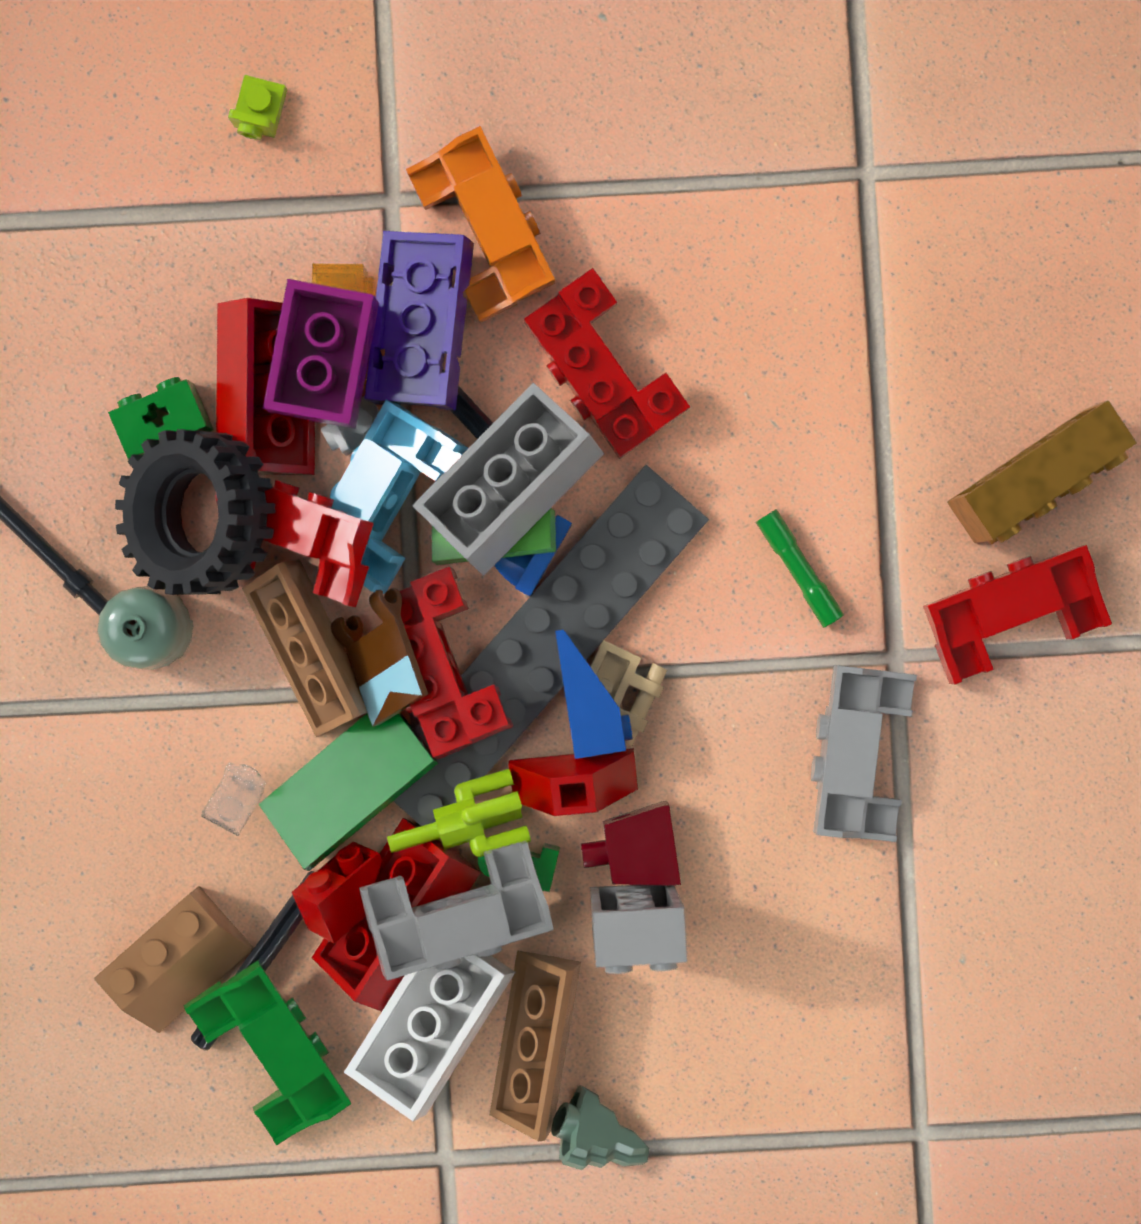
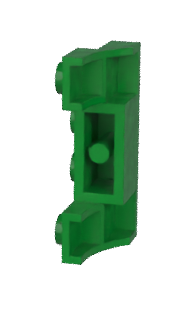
(274, 1032)

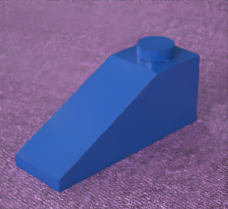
(592, 712)

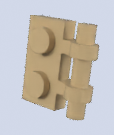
(617, 671)

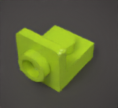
(258, 108)

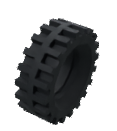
(154, 512)

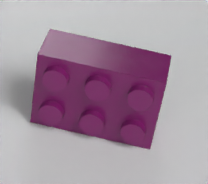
(321, 353)

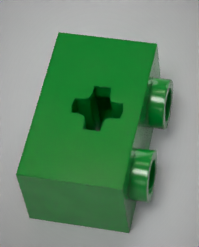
(174, 397)

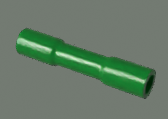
(814, 591)

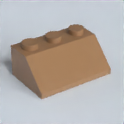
(174, 961)

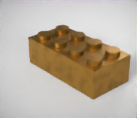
(1039, 474)

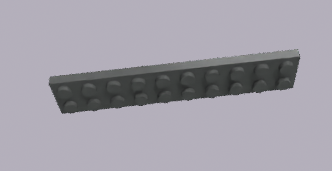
(585, 598)

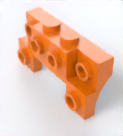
(490, 205)

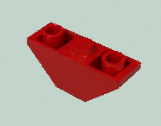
(571, 785)

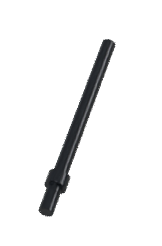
(75, 581)

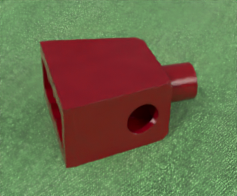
(637, 848)

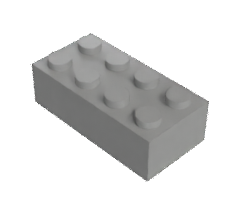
(508, 478)
(637, 927)

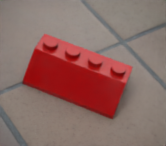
(244, 360)
(428, 876)

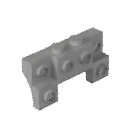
(850, 753)
(460, 924)

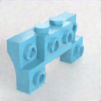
(382, 476)

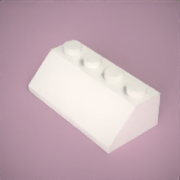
(427, 1032)

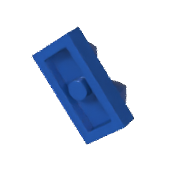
(528, 569)

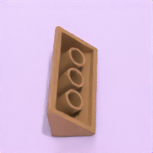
(305, 646)
(534, 1042)

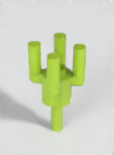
(466, 821)

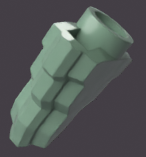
(593, 1134)

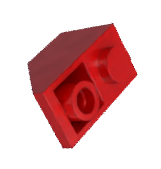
(332, 896)

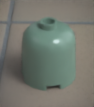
(162, 623)

